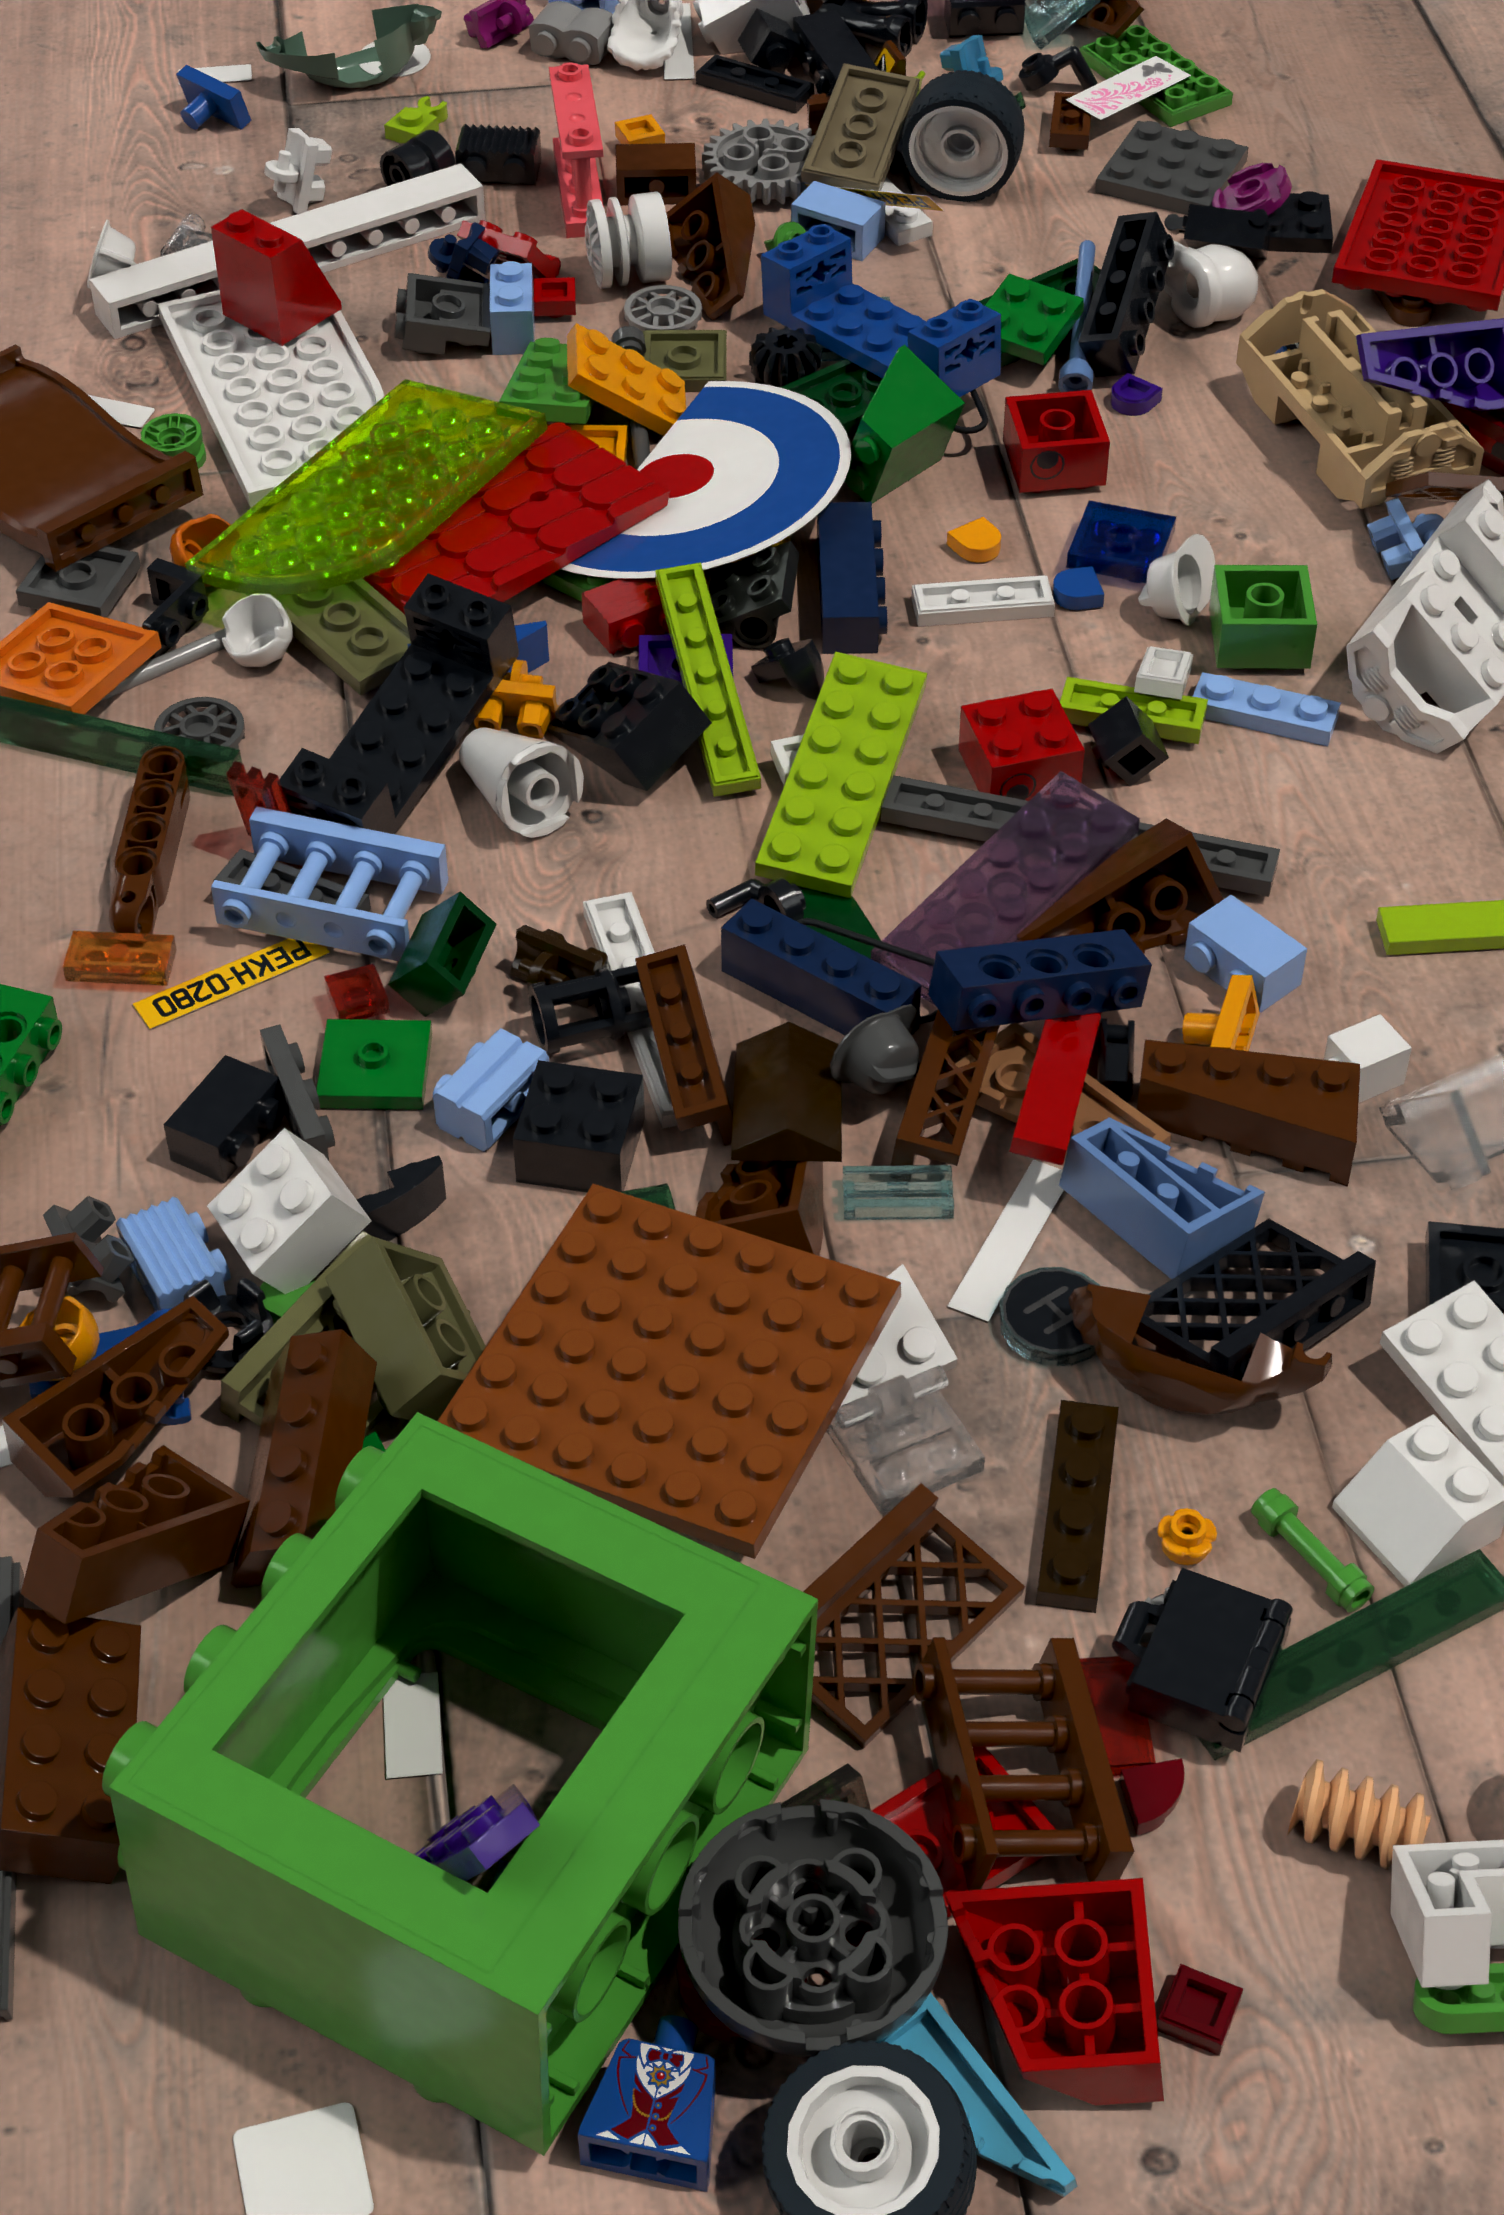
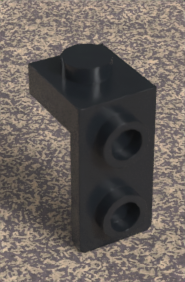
(180, 602)

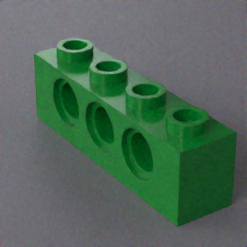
(26, 1036)

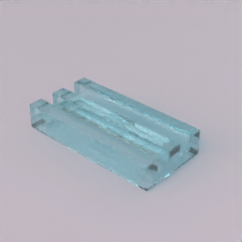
(897, 1185)

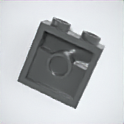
(442, 311)

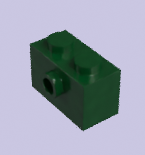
(442, 954)

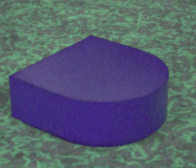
(1134, 395)

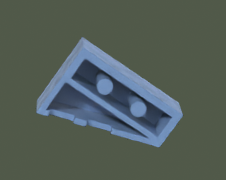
(1154, 1200)

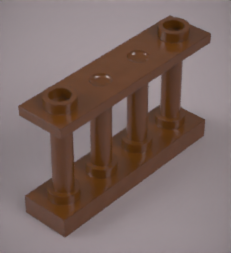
(52, 1262)
(1068, 1732)

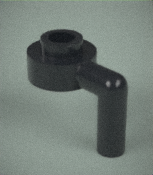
(1042, 69)
(777, 894)

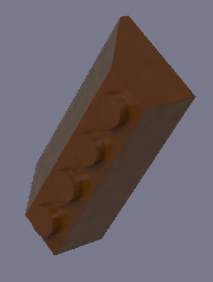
(304, 1444)

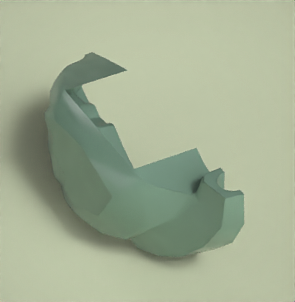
(396, 32)

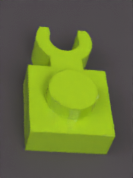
(414, 121)

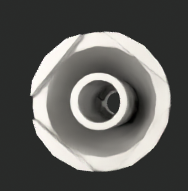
(523, 779)

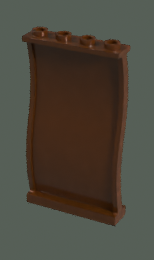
(73, 470)

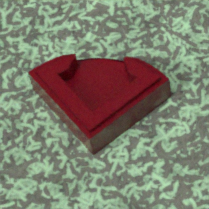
(1152, 1792)

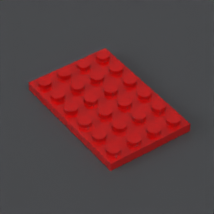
(1427, 237)

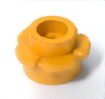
(1182, 1547)

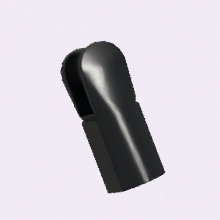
(1116, 1057)

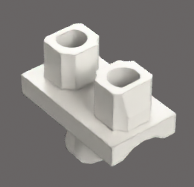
(295, 170)

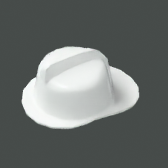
(111, 253)
(1181, 581)

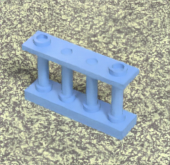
(338, 849)

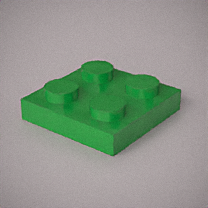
(1033, 317)

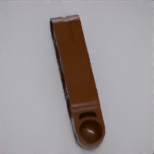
(149, 840)

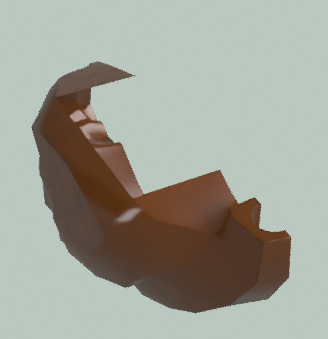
(1110, 1323)

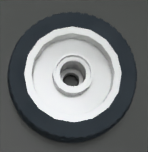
(863, 2103)

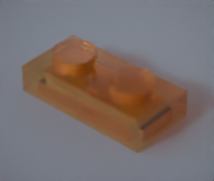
(119, 958)

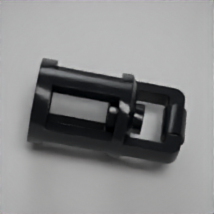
(610, 1004)

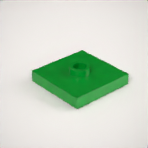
(374, 1064)

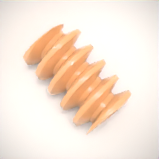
(1357, 1814)

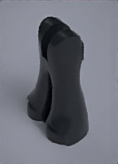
(883, 21)

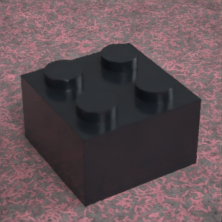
(579, 1127)

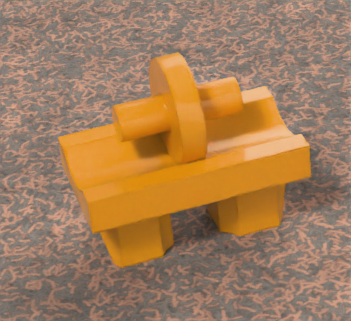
(520, 697)

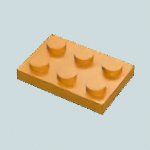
(624, 380)

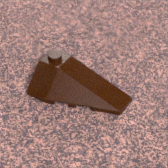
(1144, 887)
(771, 1202)

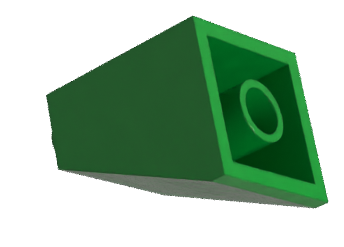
(902, 428)

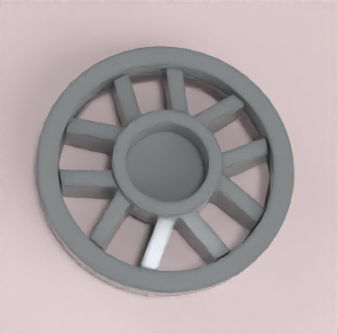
(663, 309)

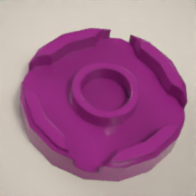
(1255, 188)

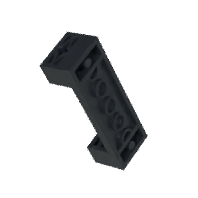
(416, 717)

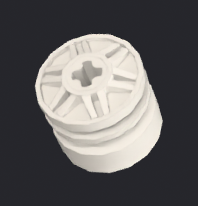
(628, 240)

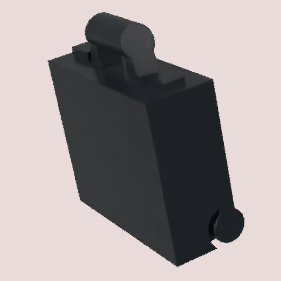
(1221, 226)
(1204, 1658)

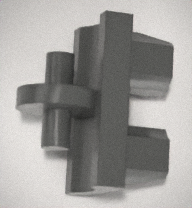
(89, 1221)

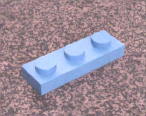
(1268, 709)

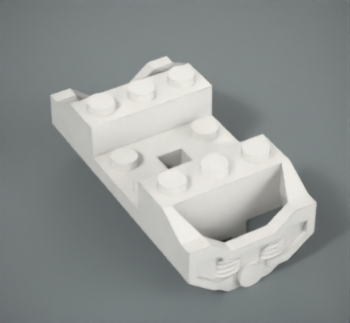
(1439, 632)

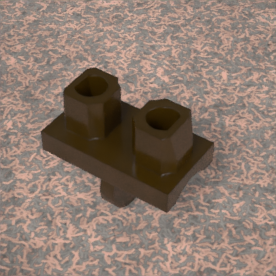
(551, 959)

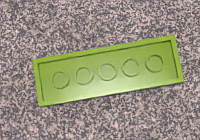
(841, 775)

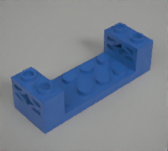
(812, 289)

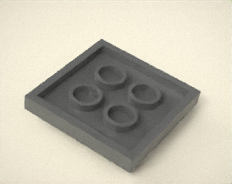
(1170, 167)

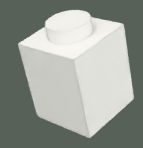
(1377, 1049)

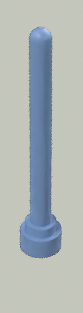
(1076, 372)

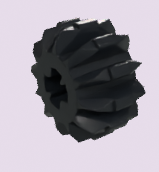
(783, 356)

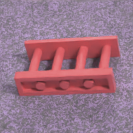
(577, 143)

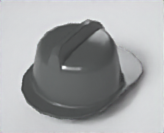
(879, 1052)

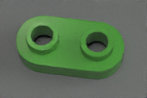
(1463, 2009)

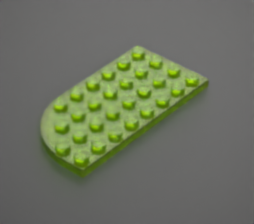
(369, 492)

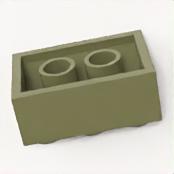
(409, 1322)

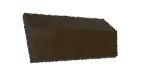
(786, 1098)

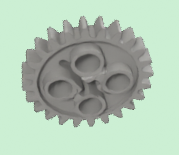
(760, 158)

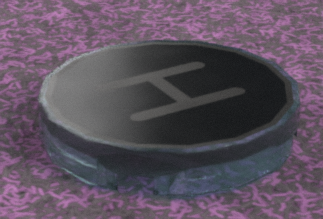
(1039, 1317)

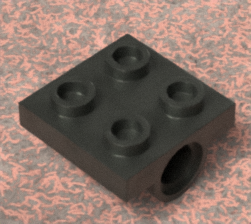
(754, 594)

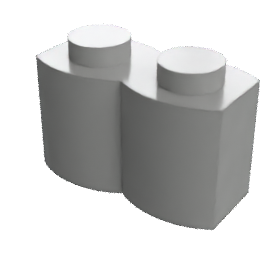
(571, 33)

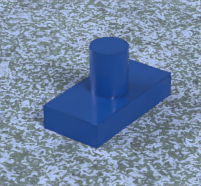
(210, 98)

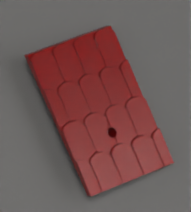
(529, 520)

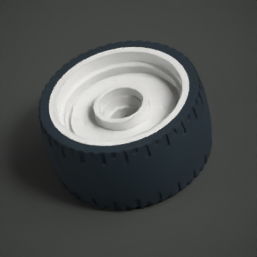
(963, 136)

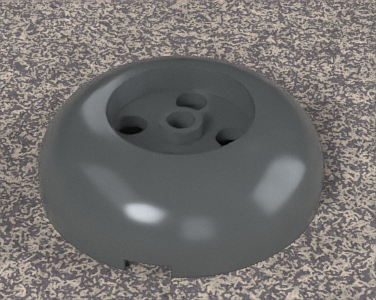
(846, 1874)

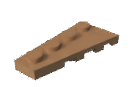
(1009, 1075)

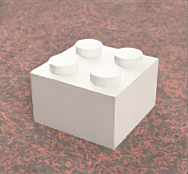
(288, 1213)

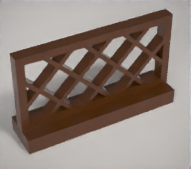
(862, 1569)

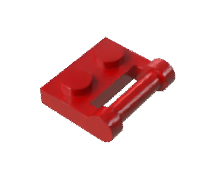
(516, 248)

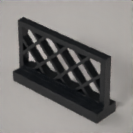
(1304, 1317)

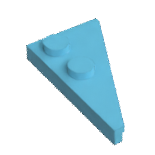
(997, 2122)

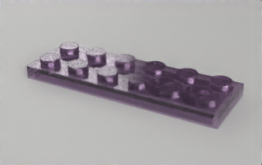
(1013, 876)

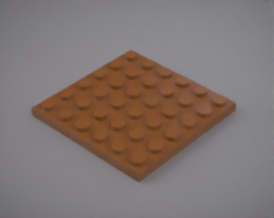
(674, 1366)

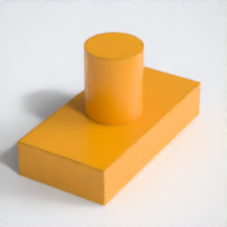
(1233, 1025)

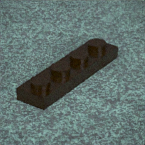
(1077, 1507)

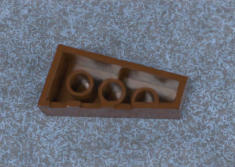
(1255, 1102)
(134, 1538)

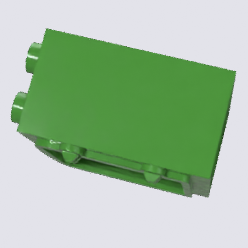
(568, 1597)

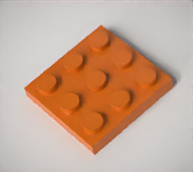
(71, 657)

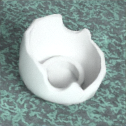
(257, 630)

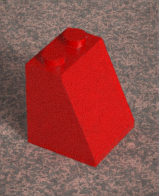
(269, 278)

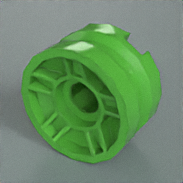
(175, 434)

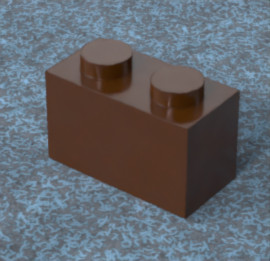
(654, 168)

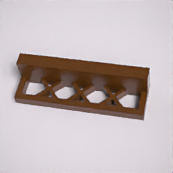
(684, 1041)
(925, 1098)

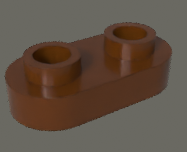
(1406, 309)

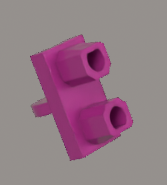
(497, 20)

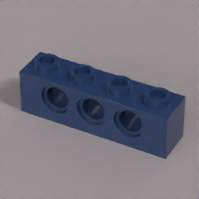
(1038, 979)

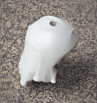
(644, 32)

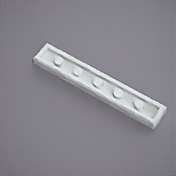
(623, 937)

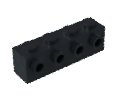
(1126, 294)

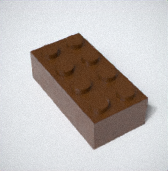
(62, 1712)

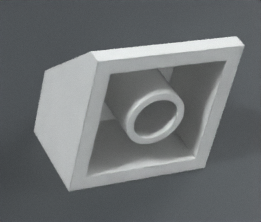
(1423, 1502)

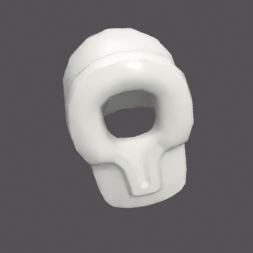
(1224, 282)

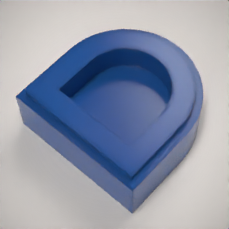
(1078, 589)

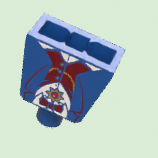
(654, 2110)

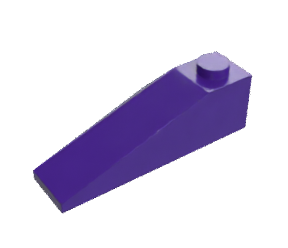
(1440, 362)

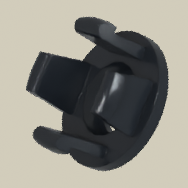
(240, 1311)

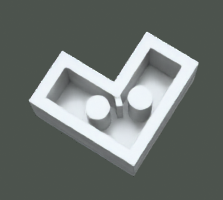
(1449, 1909)

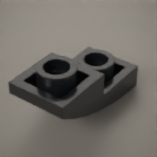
(411, 1197)

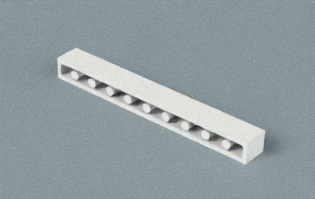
(332, 233)

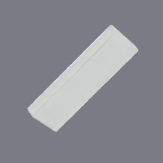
(982, 600)

